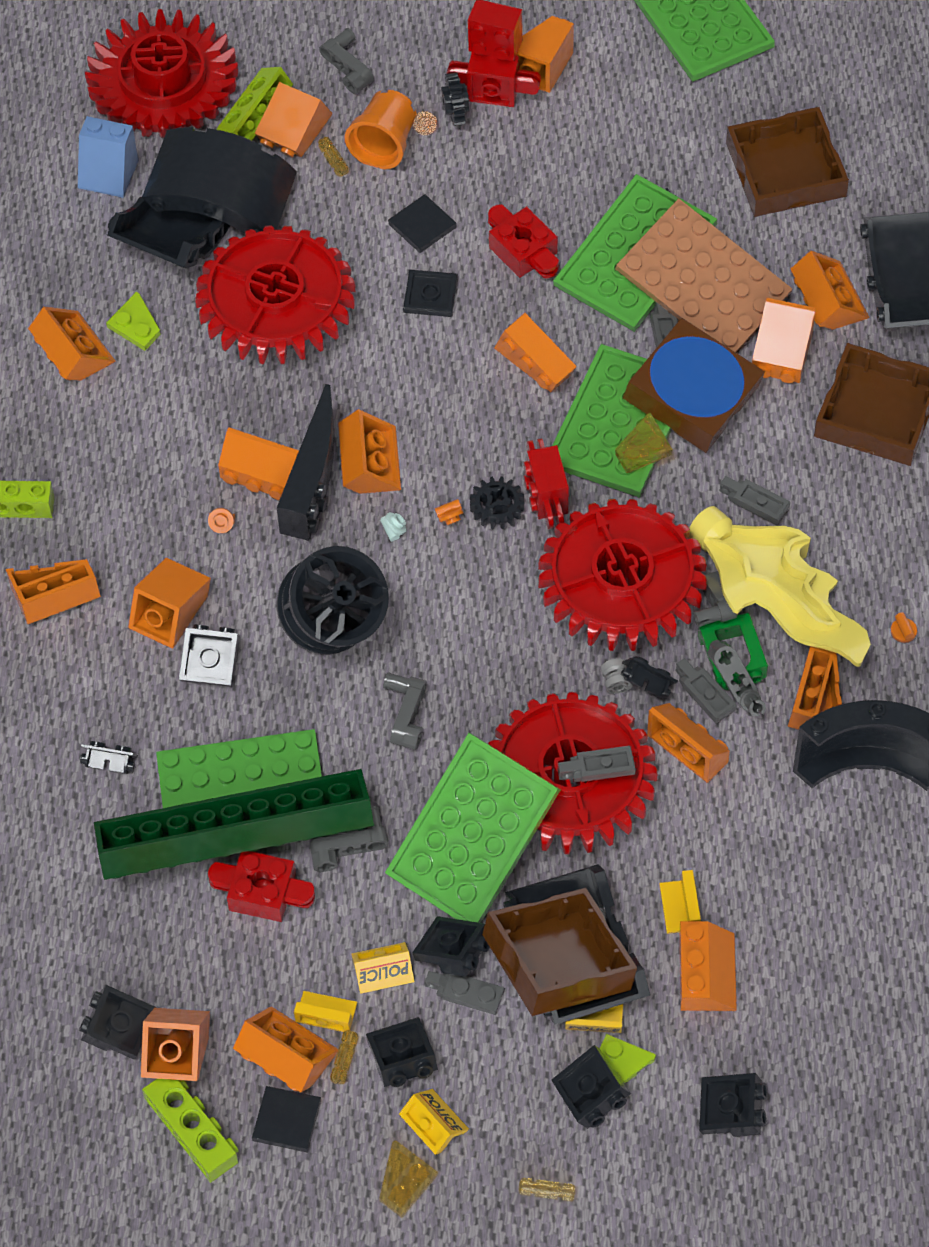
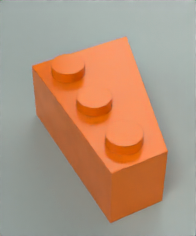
(817, 686)

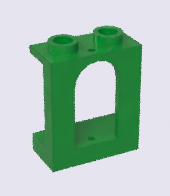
(733, 628)

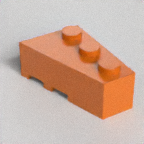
(535, 353)
(53, 589)

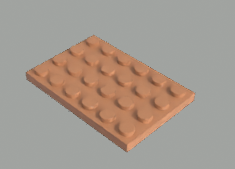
(702, 276)

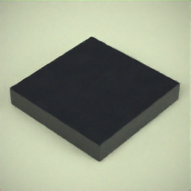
(422, 223)
(430, 293)
(286, 1119)

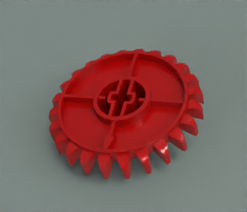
(162, 74)
(275, 292)
(622, 572)
(559, 731)

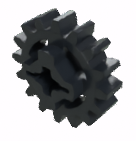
(455, 99)
(497, 503)

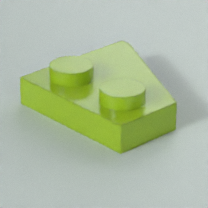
(135, 323)
(625, 1057)

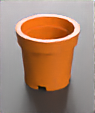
(381, 130)

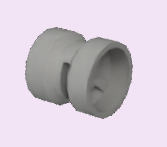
(615, 681)

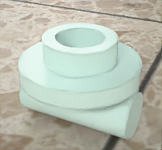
(394, 525)

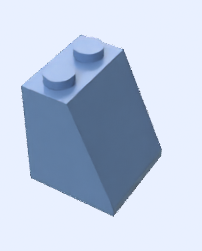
(106, 156)

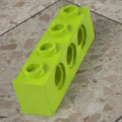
(253, 102)
(26, 499)
(210, 1162)

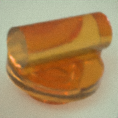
(425, 123)

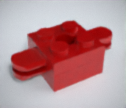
(494, 79)
(512, 245)
(546, 482)
(260, 896)

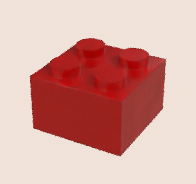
(495, 30)

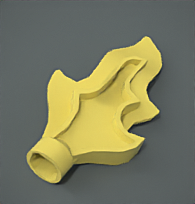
(769, 569)

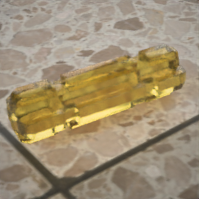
(333, 156)
(344, 1057)
(547, 1189)

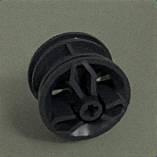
(332, 600)

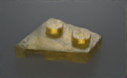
(643, 445)
(404, 1179)

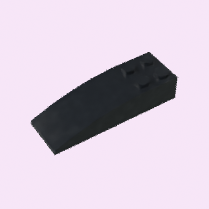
(310, 475)

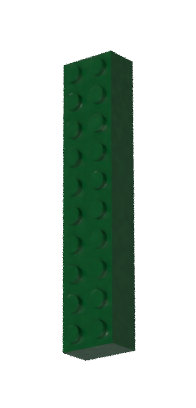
(233, 824)

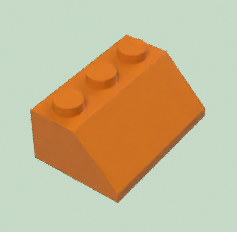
(828, 290)
(70, 343)
(368, 454)
(255, 463)
(687, 741)
(706, 967)
(284, 1049)

